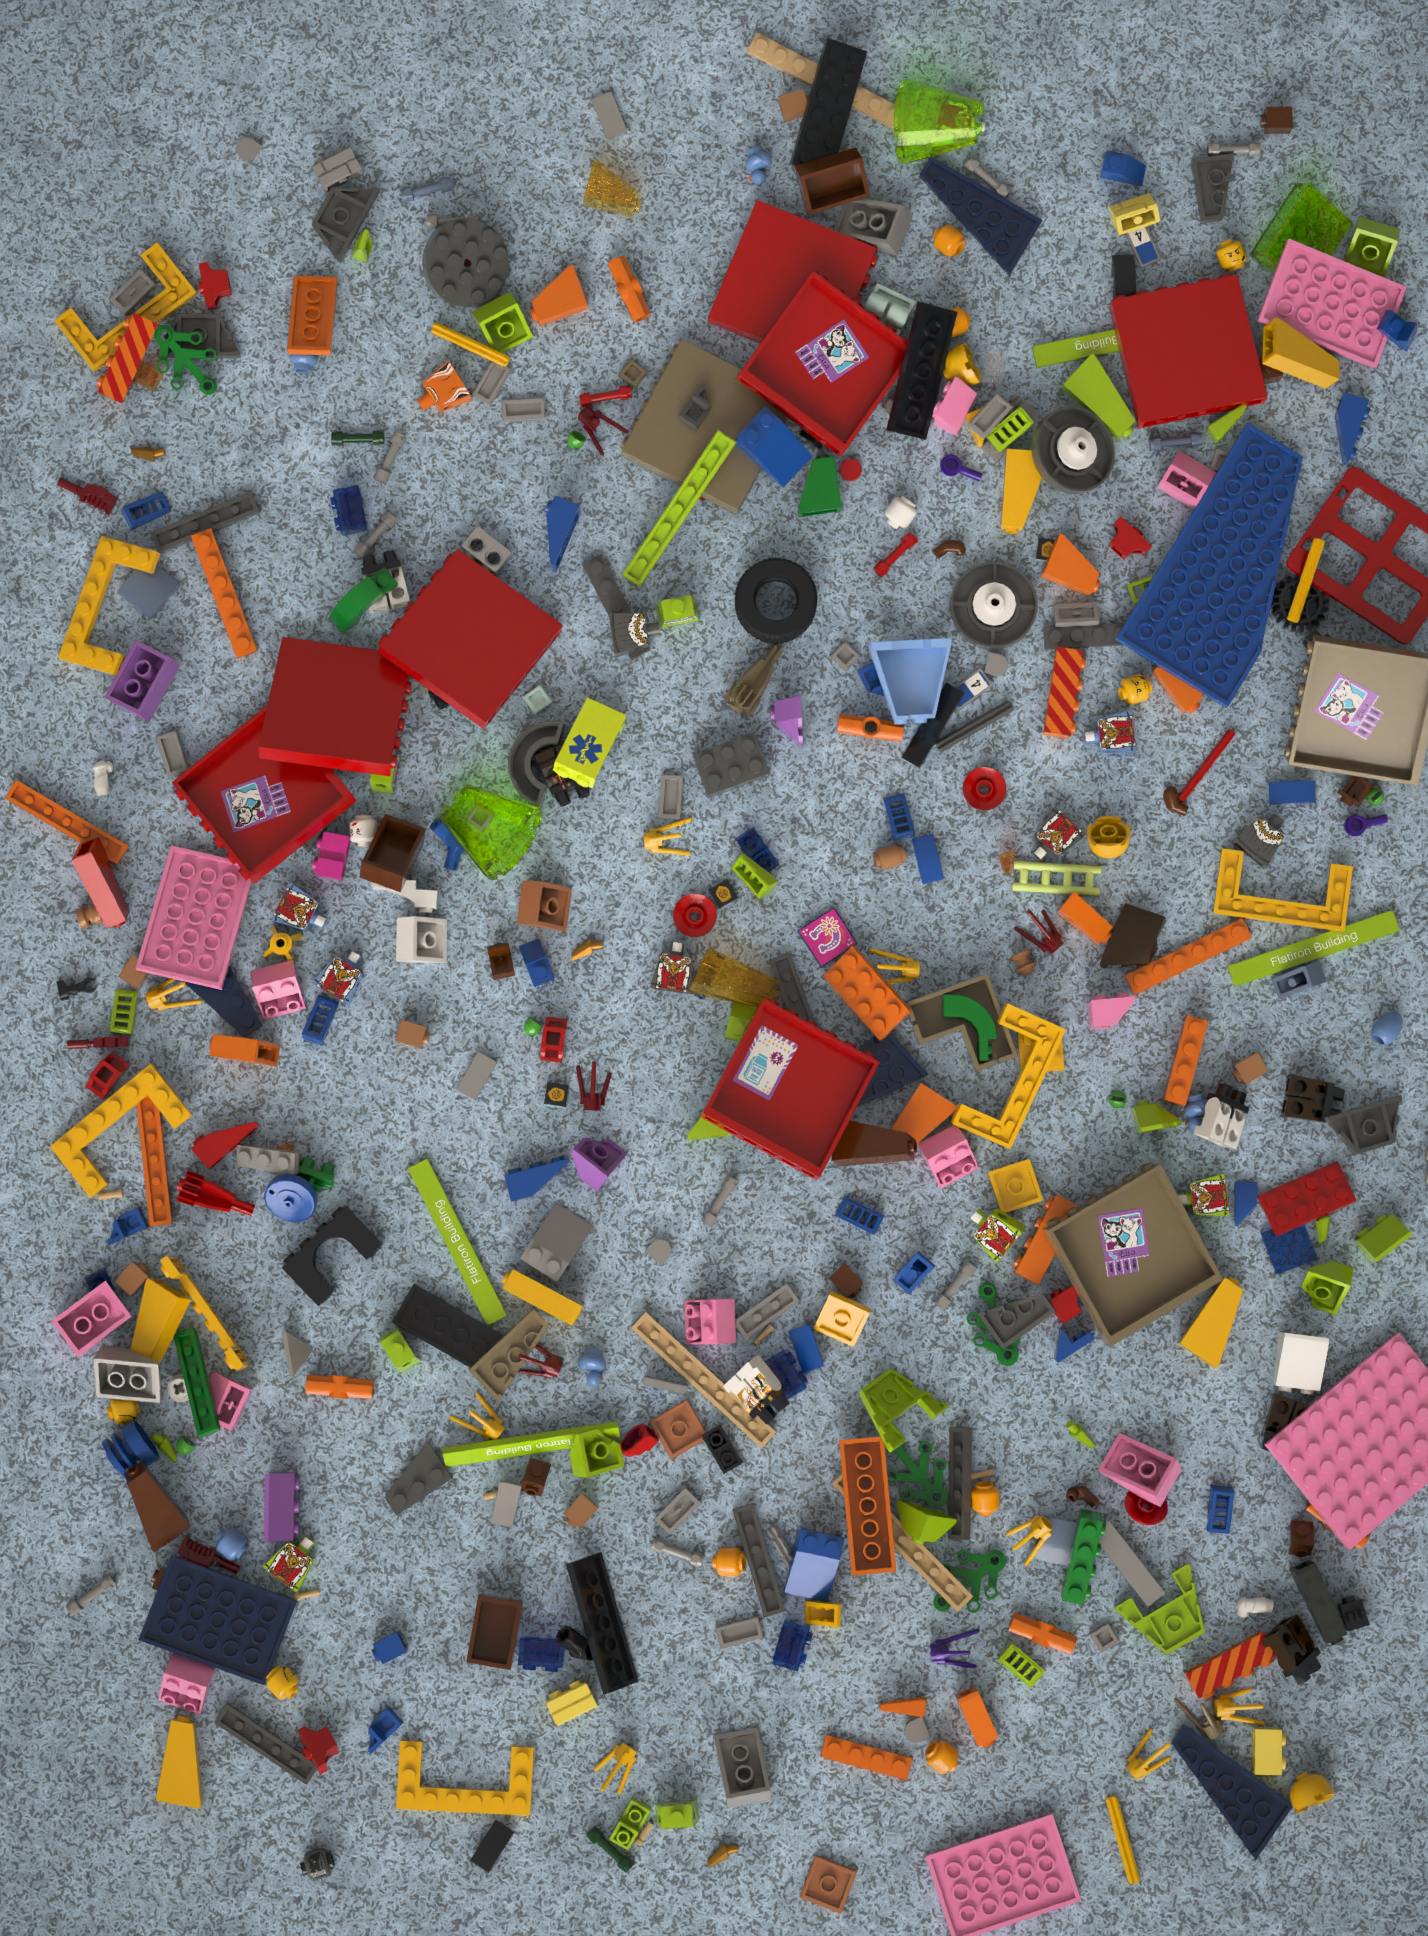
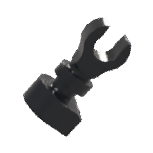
(65, 991)

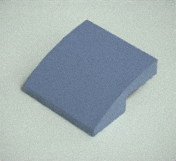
(148, 591)
(1058, 1545)

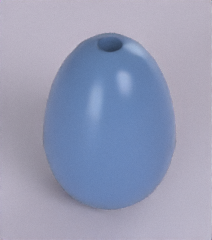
(1387, 1028)

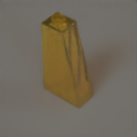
(732, 981)

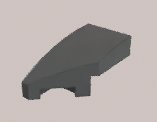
(696, 410)

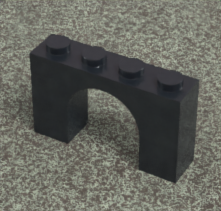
(302, 1265)

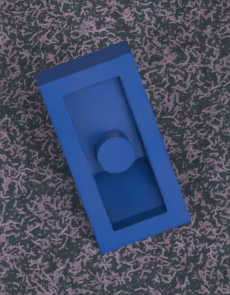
(1397, 329)
(536, 962)
(913, 1272)
(1066, 1347)

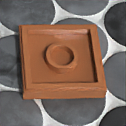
(678, 1429)
(828, 1884)

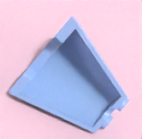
(911, 675)

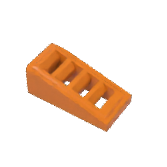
(910, 1706)

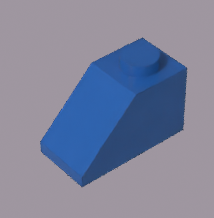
(1122, 168)

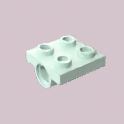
(890, 307)

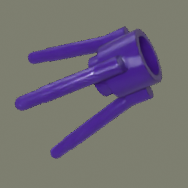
(941, 1653)

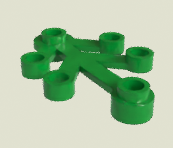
(183, 356)
(991, 1303)
(919, 1475)
(974, 1577)

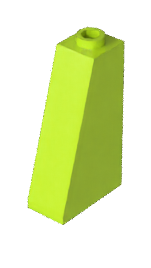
(1095, 392)

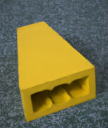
(1297, 355)
(1019, 489)
(542, 1297)
(158, 1318)
(1211, 1326)
(181, 1767)

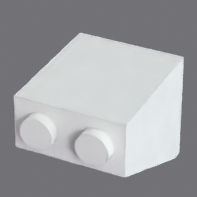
(1300, 1362)

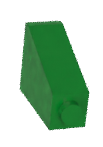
(821, 488)

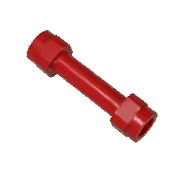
(623, 392)
(908, 541)

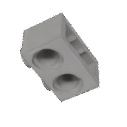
(490, 547)

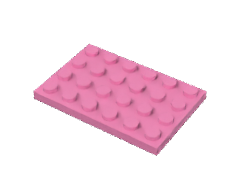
(1331, 302)
(195, 918)
(1003, 1877)

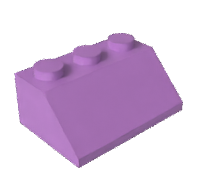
(142, 681)
(281, 1506)

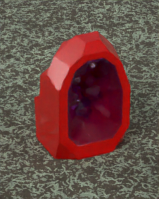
(638, 1440)

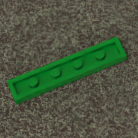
(197, 1382)

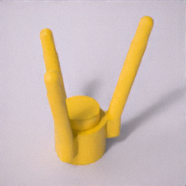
(654, 839)
(909, 969)
(157, 996)
(491, 1428)
(1039, 1527)
(1225, 1707)
(624, 1755)
(1138, 1766)

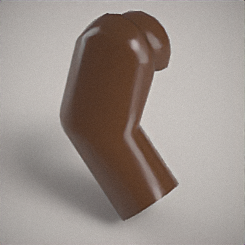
(949, 546)
(1171, 801)
(1081, 1493)

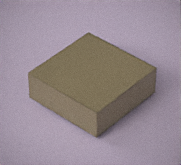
(633, 373)

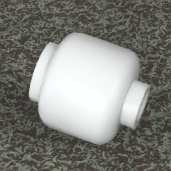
(900, 512)

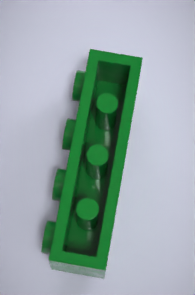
(1082, 1556)

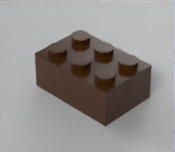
(832, 181)
(392, 853)
(494, 1631)

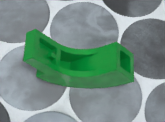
(360, 599)
(969, 1010)

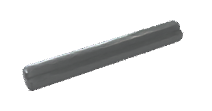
(974, 726)

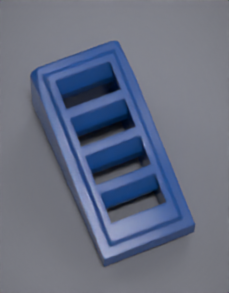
(140, 521)
(904, 833)
(319, 1039)
(879, 1217)
(1220, 1490)

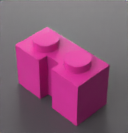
(332, 857)

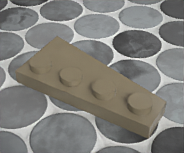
(501, 1362)

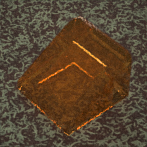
(148, 376)
(1006, 861)

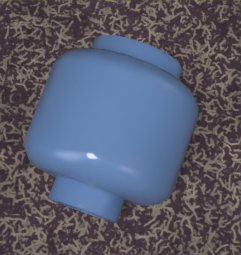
(231, 1543)

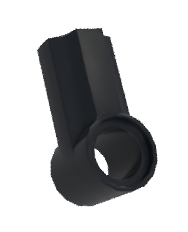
(574, 1643)

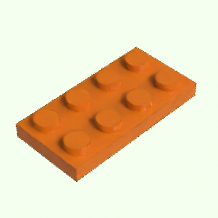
(312, 315)
(867, 993)

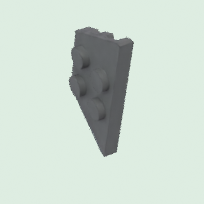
(342, 217)
(213, 332)
(1367, 1125)

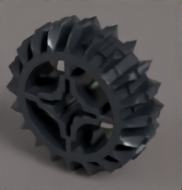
(1306, 621)

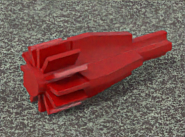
(207, 1194)

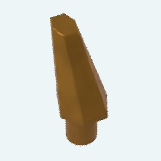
(147, 453)
(586, 949)
(721, 1854)

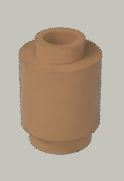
(889, 857)

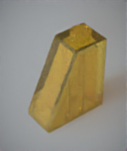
(610, 192)

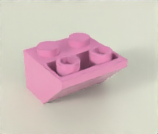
(956, 404)
(1186, 480)
(277, 989)
(1107, 1012)
(948, 1155)
(710, 1321)
(229, 1399)
(186, 1683)

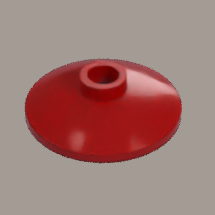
(984, 777)
(690, 904)
(1150, 1516)

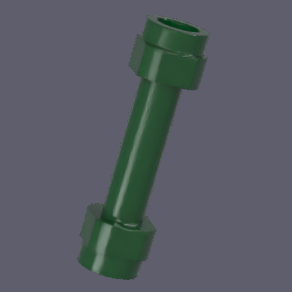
(339, 438)
(624, 1862)

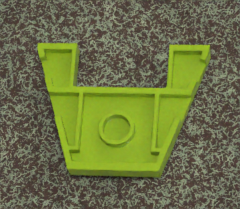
(891, 1397)
(1174, 1621)

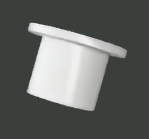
(177, 1388)

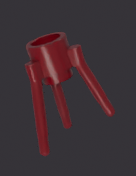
(591, 421)
(1051, 940)
(592, 1100)
(550, 1366)

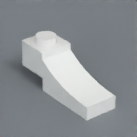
(423, 899)

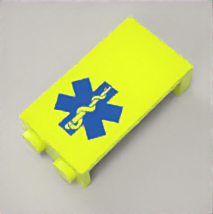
(589, 742)

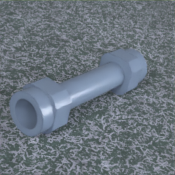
(444, 184)
(1194, 440)

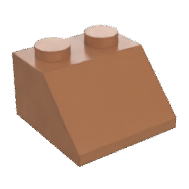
(544, 905)

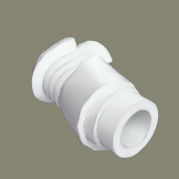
(101, 781)
(1254, 1605)

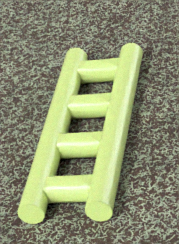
(1046, 887)

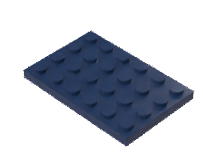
(217, 1620)

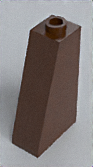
(872, 1145)
(156, 1508)

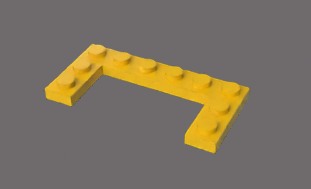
(176, 294)
(75, 645)
(1326, 917)
(1047, 1039)
(70, 1145)
(235, 1357)
(416, 1797)

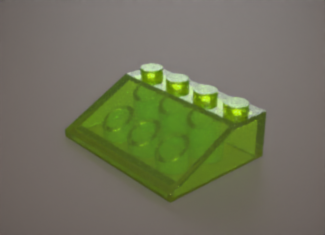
(1305, 219)

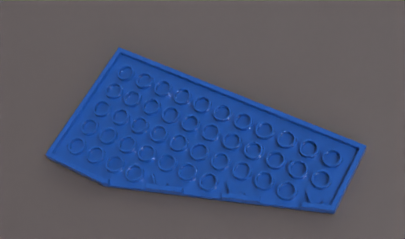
(1218, 581)

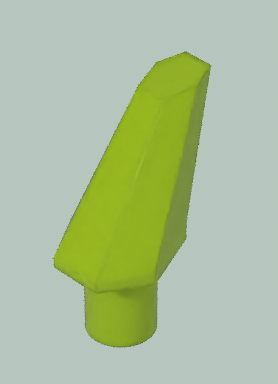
(1322, 1228)
(1079, 1433)
(164, 1446)

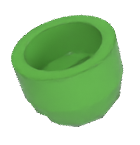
(575, 440)
(1379, 799)
(532, 1027)
(1117, 1104)
(183, 1447)

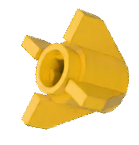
(286, 949)

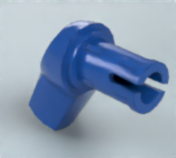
(453, 846)

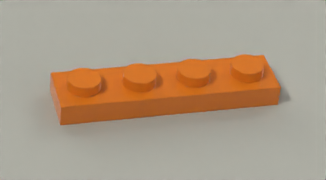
(866, 1757)

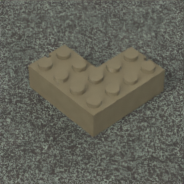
(931, 1026)

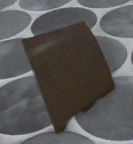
(1133, 938)

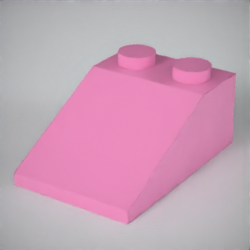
(91, 1319)
(1140, 1469)

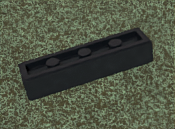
(930, 732)

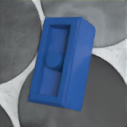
(806, 1348)

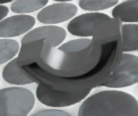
(522, 754)

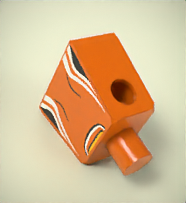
(444, 390)

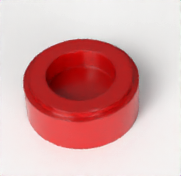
(850, 470)

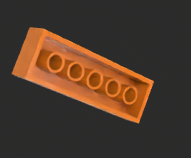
(867, 1506)

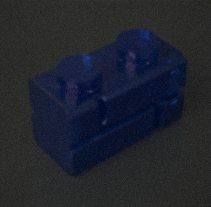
(349, 510)
(783, 1368)
(791, 1645)
(540, 1653)

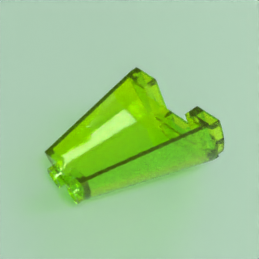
(933, 121)
(503, 840)

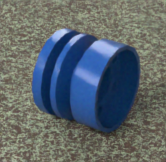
(131, 1449)

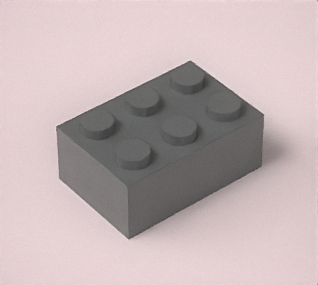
(731, 765)

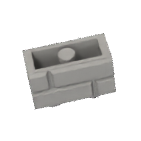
(337, 168)

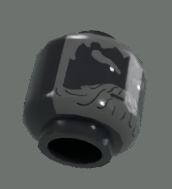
(317, 1864)

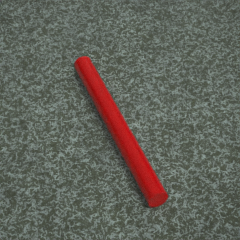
(1206, 765)

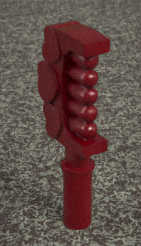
(91, 494)
(106, 1042)
(204, 1556)

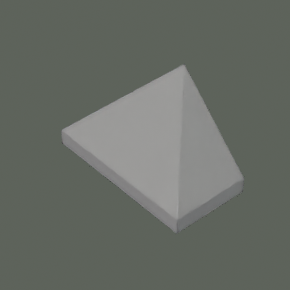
(295, 1351)

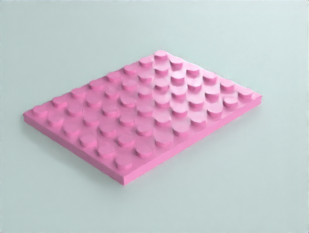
(1362, 1442)

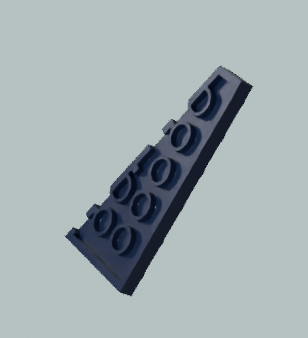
(991, 219)
(230, 1003)
(894, 1070)
(1241, 1797)

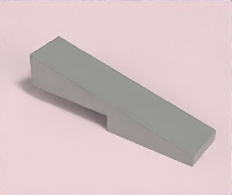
(1130, 1565)

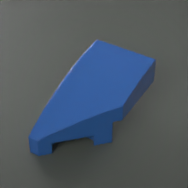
(870, 679)
(1245, 1200)
(128, 1225)
(383, 1727)

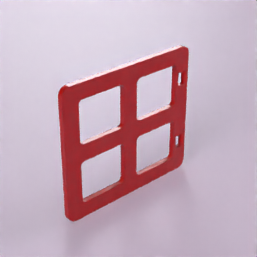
(1377, 555)

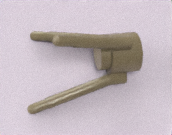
(1211, 1726)

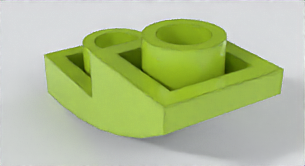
(630, 1823)

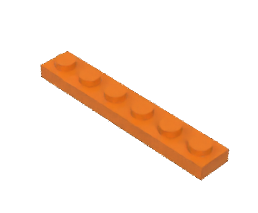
(224, 593)
(64, 820)
(1188, 956)
(154, 1163)

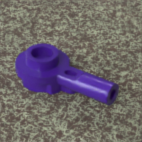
(952, 465)
(1356, 825)

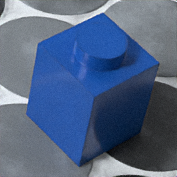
(389, 1648)

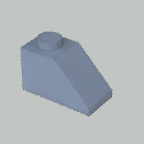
(1299, 980)

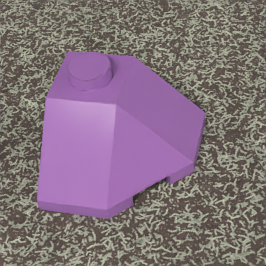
(788, 718)
(597, 1160)

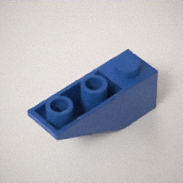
(1348, 420)
(528, 1182)

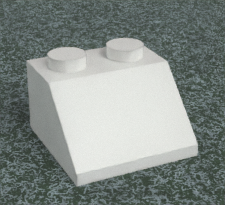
(421, 940)

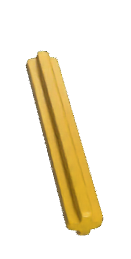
(470, 344)
(1306, 580)
(1122, 1839)

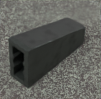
(1318, 1601)

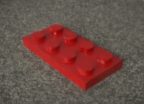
(1306, 1198)

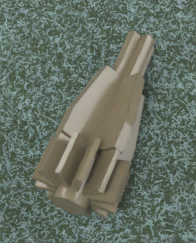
(747, 692)

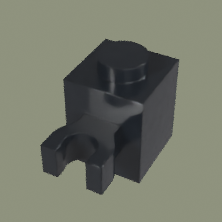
(1353, 1613)

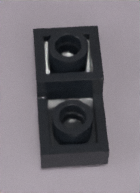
(1124, 275)
(722, 1449)
(492, 1846)

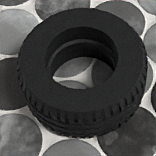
(775, 571)

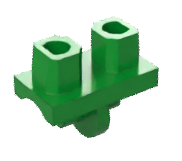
(316, 1178)

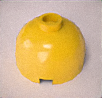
(961, 365)
(1108, 837)
(1310, 1791)

